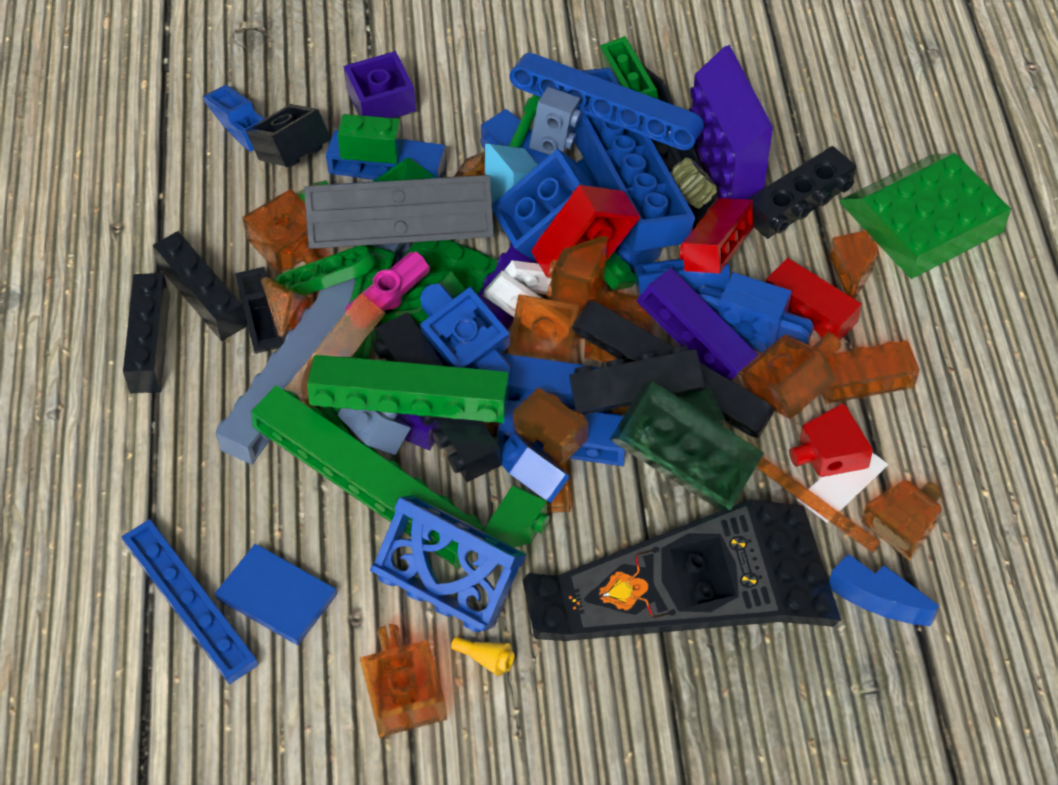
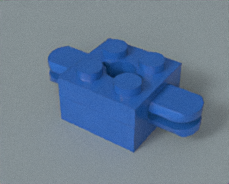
(757, 311)
(463, 330)

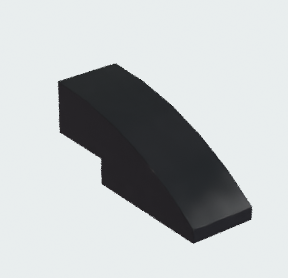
(257, 311)

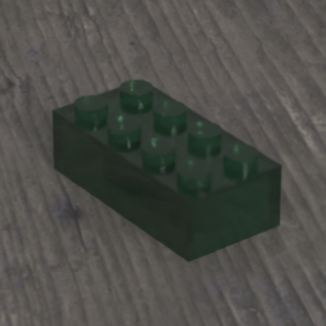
(686, 446)

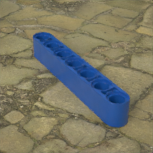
(610, 101)

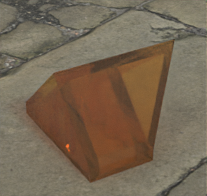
(285, 304)

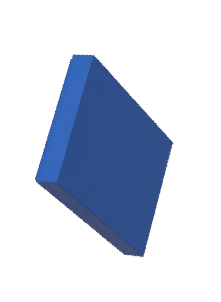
(276, 594)

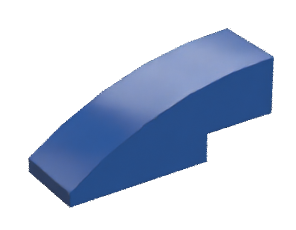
(233, 113)
(882, 593)

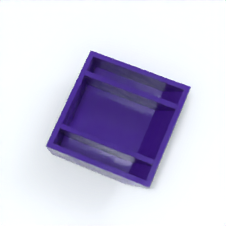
(735, 127)

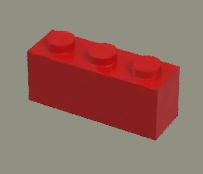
(816, 299)

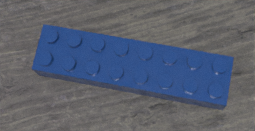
(633, 165)

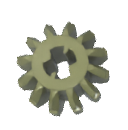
(693, 182)

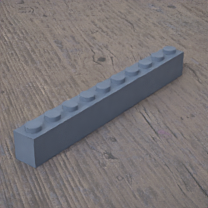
(236, 432)

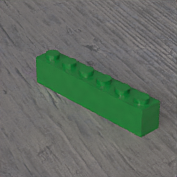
(408, 388)

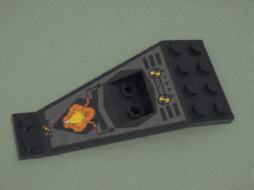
(708, 574)

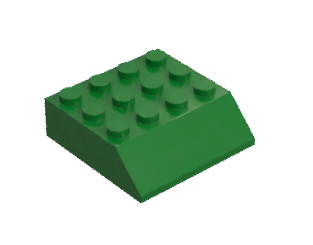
(928, 212)

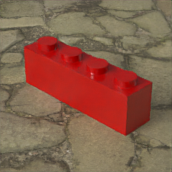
(717, 235)

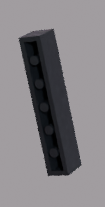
(467, 442)

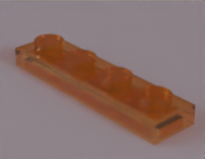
(341, 341)

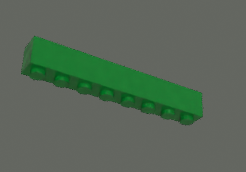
(348, 462)

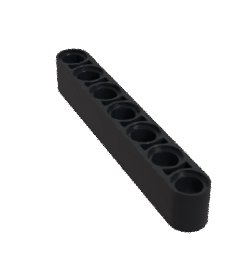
(628, 341)

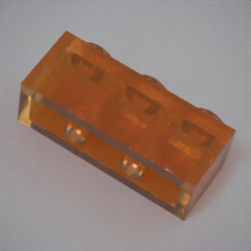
(871, 371)

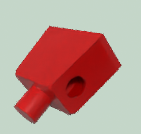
(832, 444)

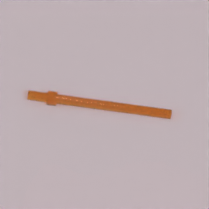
(818, 505)

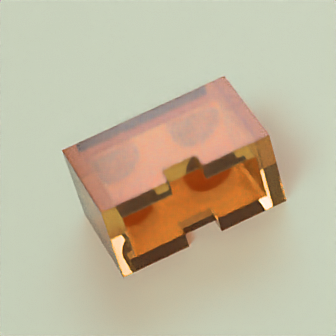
(552, 423)

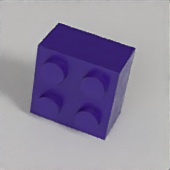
(380, 87)

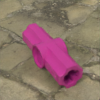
(398, 279)

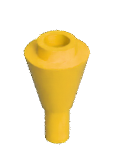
(491, 655)

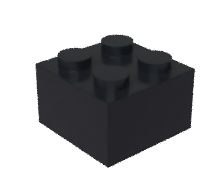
(288, 135)

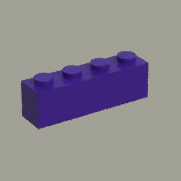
(695, 325)

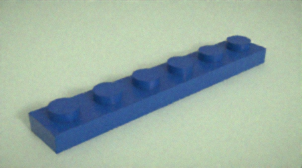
(190, 602)

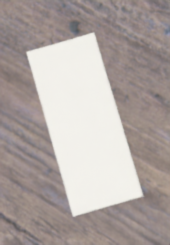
(842, 488)

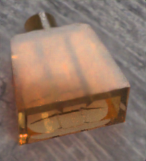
(904, 516)

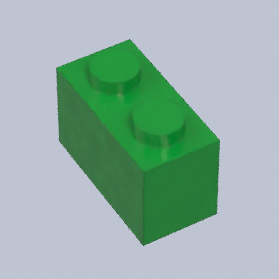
(369, 138)

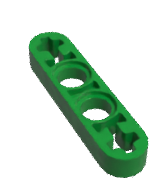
(329, 270)

